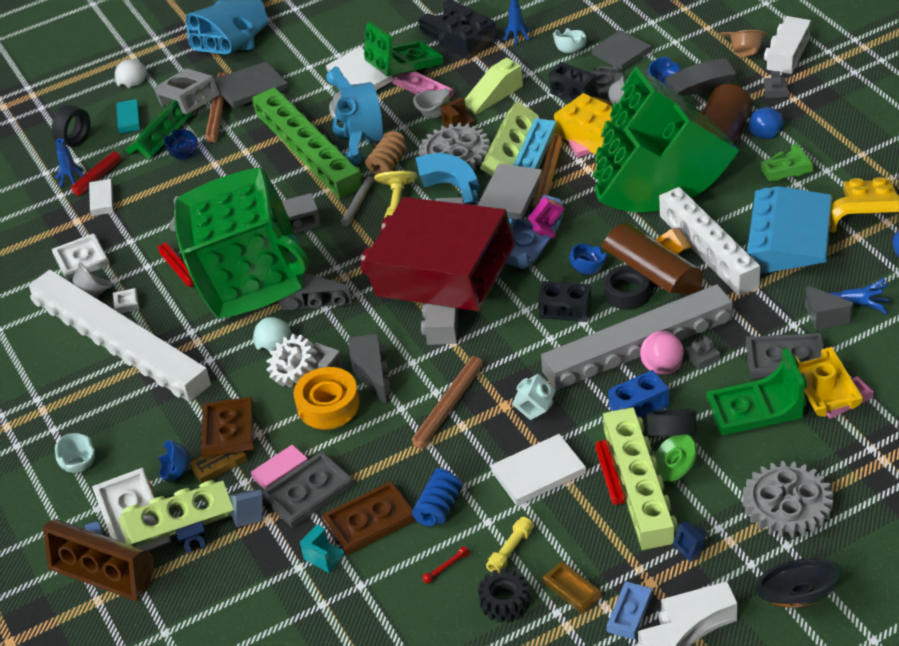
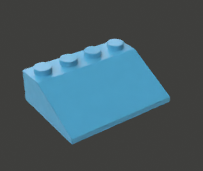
(789, 228)

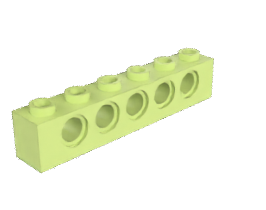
(638, 475)

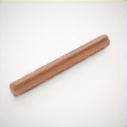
(215, 116)
(548, 169)
(447, 402)

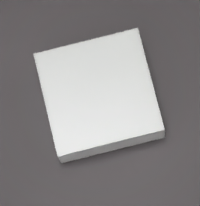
(126, 301)

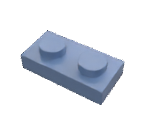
(629, 610)

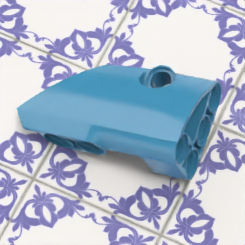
(226, 26)

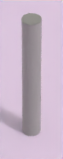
(354, 206)

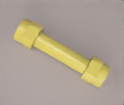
(521, 529)

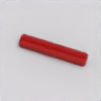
(96, 173)
(176, 263)
(610, 472)

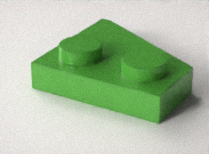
(786, 165)

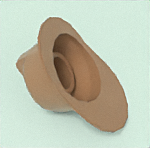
(745, 42)

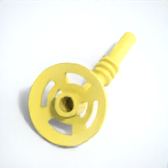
(396, 180)

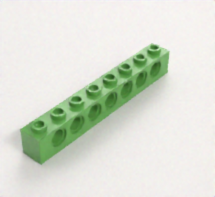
(307, 143)

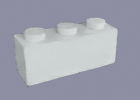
(788, 44)

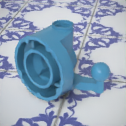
(358, 111)

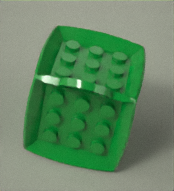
(239, 243)

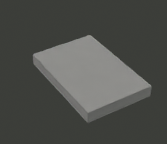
(511, 189)

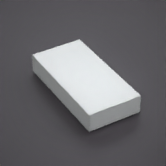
(101, 197)

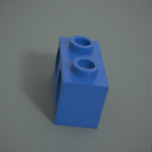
(643, 392)

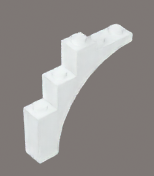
(691, 616)

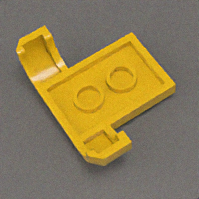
(864, 197)

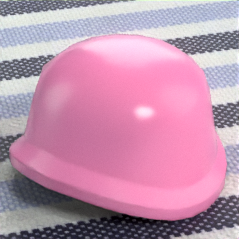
(662, 352)

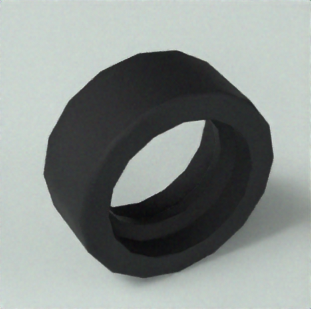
(81, 127)
(626, 300)
(671, 422)

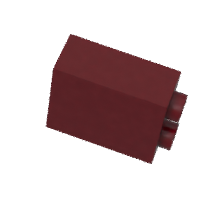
(439, 253)

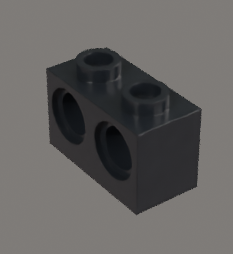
(571, 82)
(564, 301)

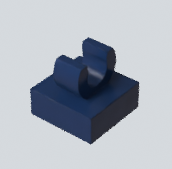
(189, 534)
(690, 540)

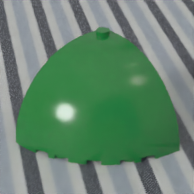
(657, 146)

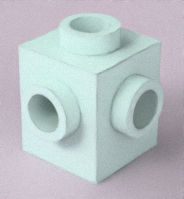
(534, 396)

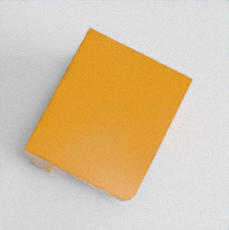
(674, 240)

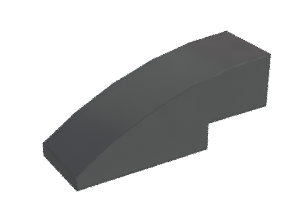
(701, 77)

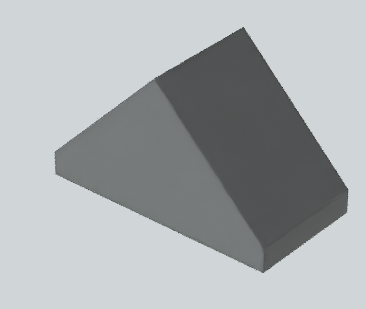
(827, 309)

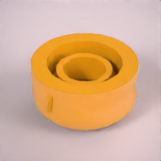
(326, 398)

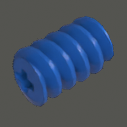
(437, 498)

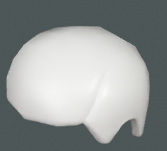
(130, 73)

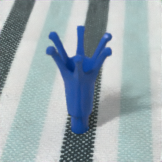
(516, 22)
(66, 162)
(865, 297)

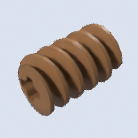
(386, 153)

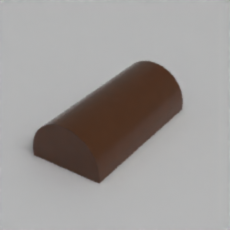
(729, 109)
(653, 260)
(97, 559)

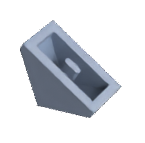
(246, 507)

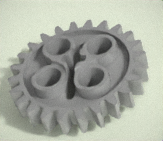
(459, 141)
(787, 499)

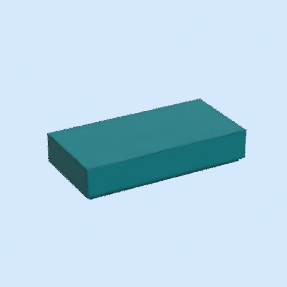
(128, 116)

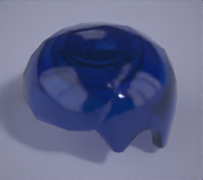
(181, 144)

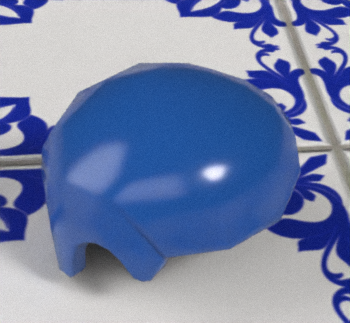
(663, 67)
(766, 123)
(587, 259)
(174, 462)

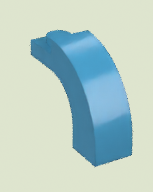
(447, 168)

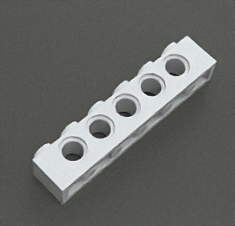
(710, 242)

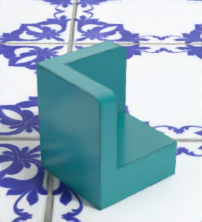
(319, 551)

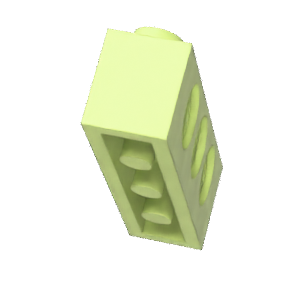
(509, 138)
(139, 533)

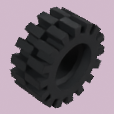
(504, 582)

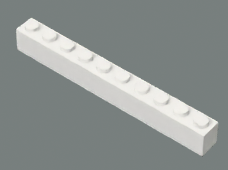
(120, 336)

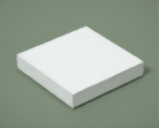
(84, 250)

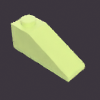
(494, 86)

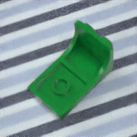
(400, 58)
(761, 402)

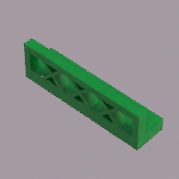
(153, 135)

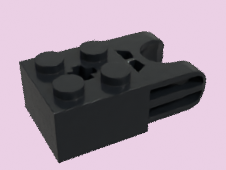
(459, 29)

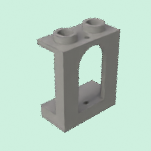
(185, 91)

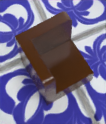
(455, 113)

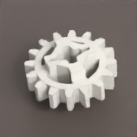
(291, 360)

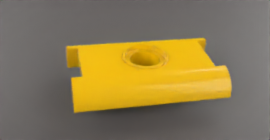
(829, 383)

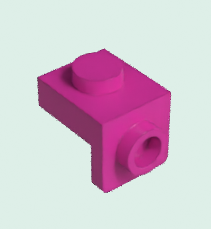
(544, 216)

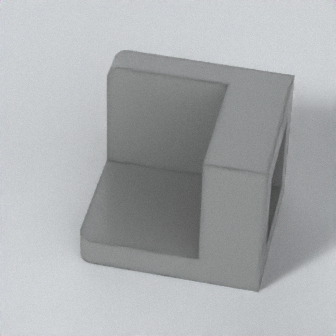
(326, 357)

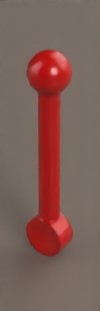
(463, 552)

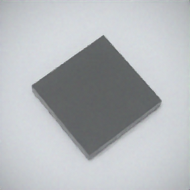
(621, 50)

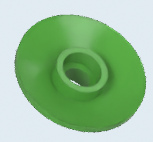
(675, 457)

